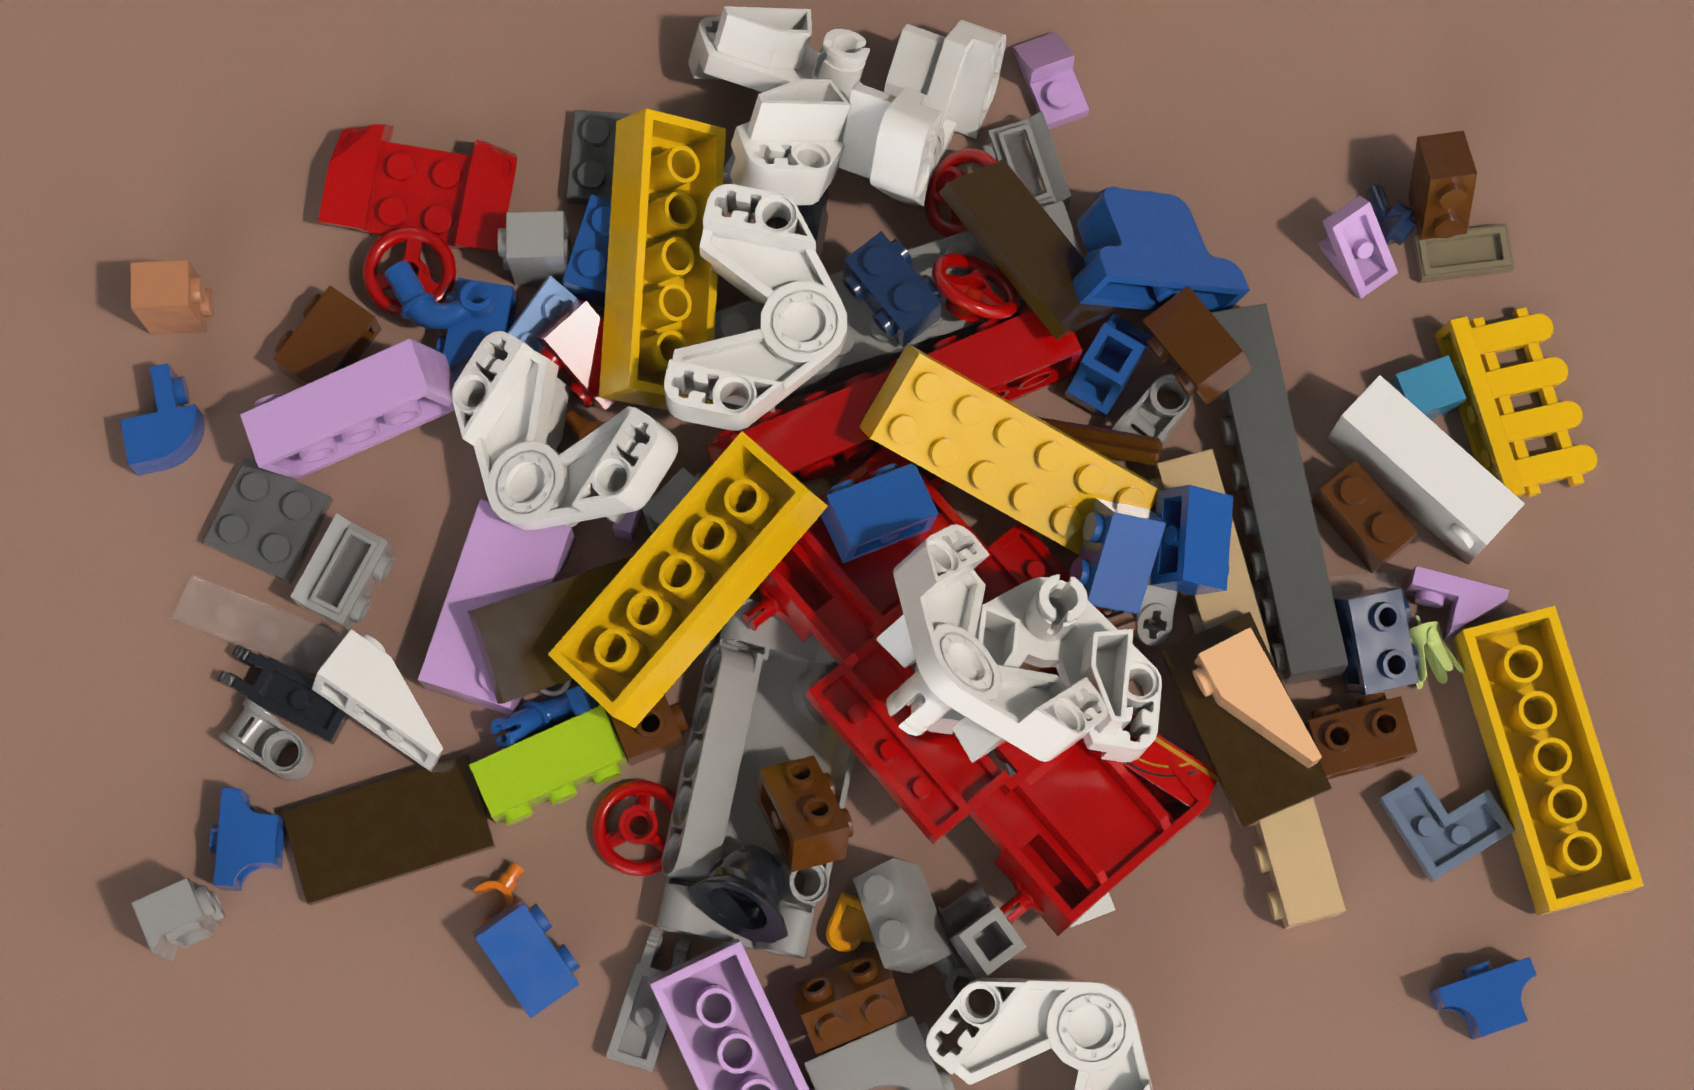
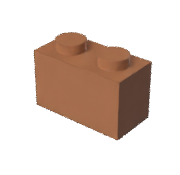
(170, 297)

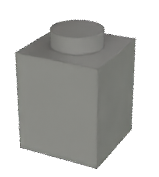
(987, 942)

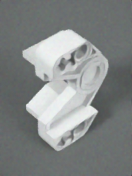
(929, 94)
(804, 105)
(799, 322)
(522, 426)
(1058, 627)
(938, 631)
(1081, 1021)

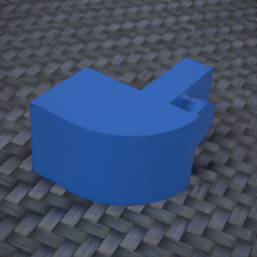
(169, 435)

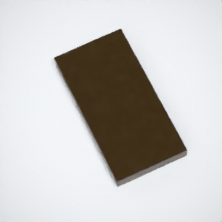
(1023, 245)
(525, 627)
(1250, 768)
(388, 829)

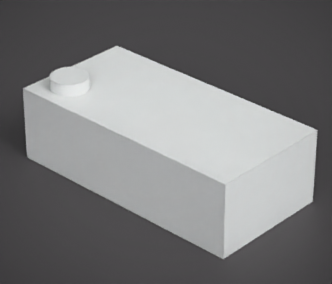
(1424, 469)

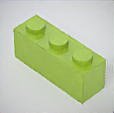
(549, 766)

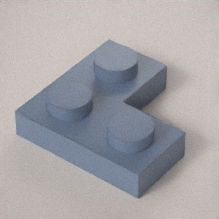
(1439, 838)

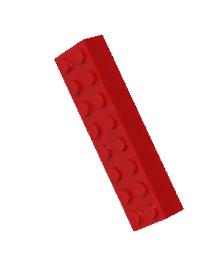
(825, 432)

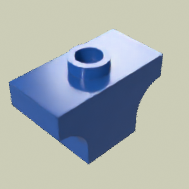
(1108, 366)
(244, 840)
(1487, 996)

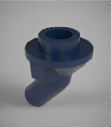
(1394, 222)

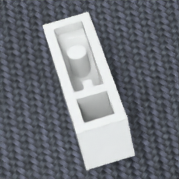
(373, 692)

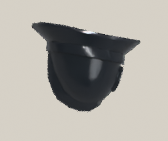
(744, 894)

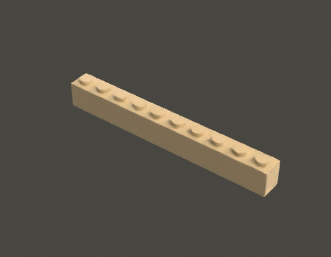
(1293, 839)

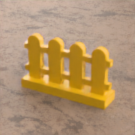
(1488, 416)

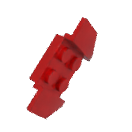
(397, 185)

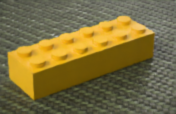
(656, 280)
(997, 449)
(687, 580)
(1546, 761)

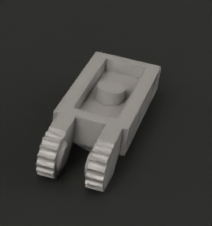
(641, 1021)

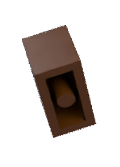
(1442, 185)
(327, 339)
(1197, 345)
(1364, 516)

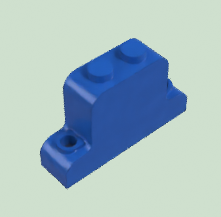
(1147, 251)

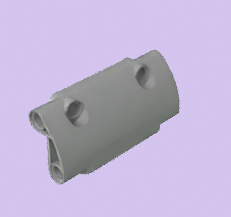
(746, 719)

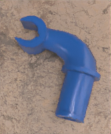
(423, 308)
(541, 715)

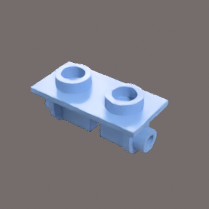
(541, 310)

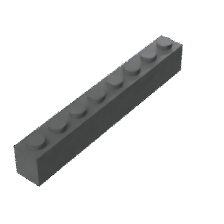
(1278, 508)

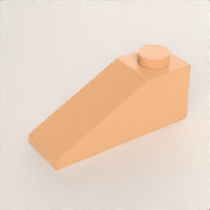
(1251, 691)

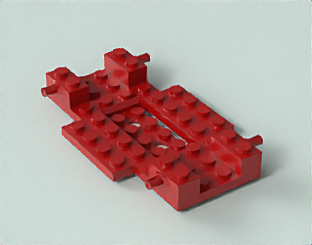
(1061, 824)

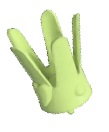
(1430, 644)

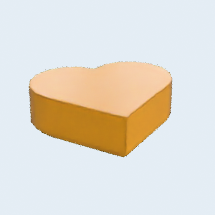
(848, 925)

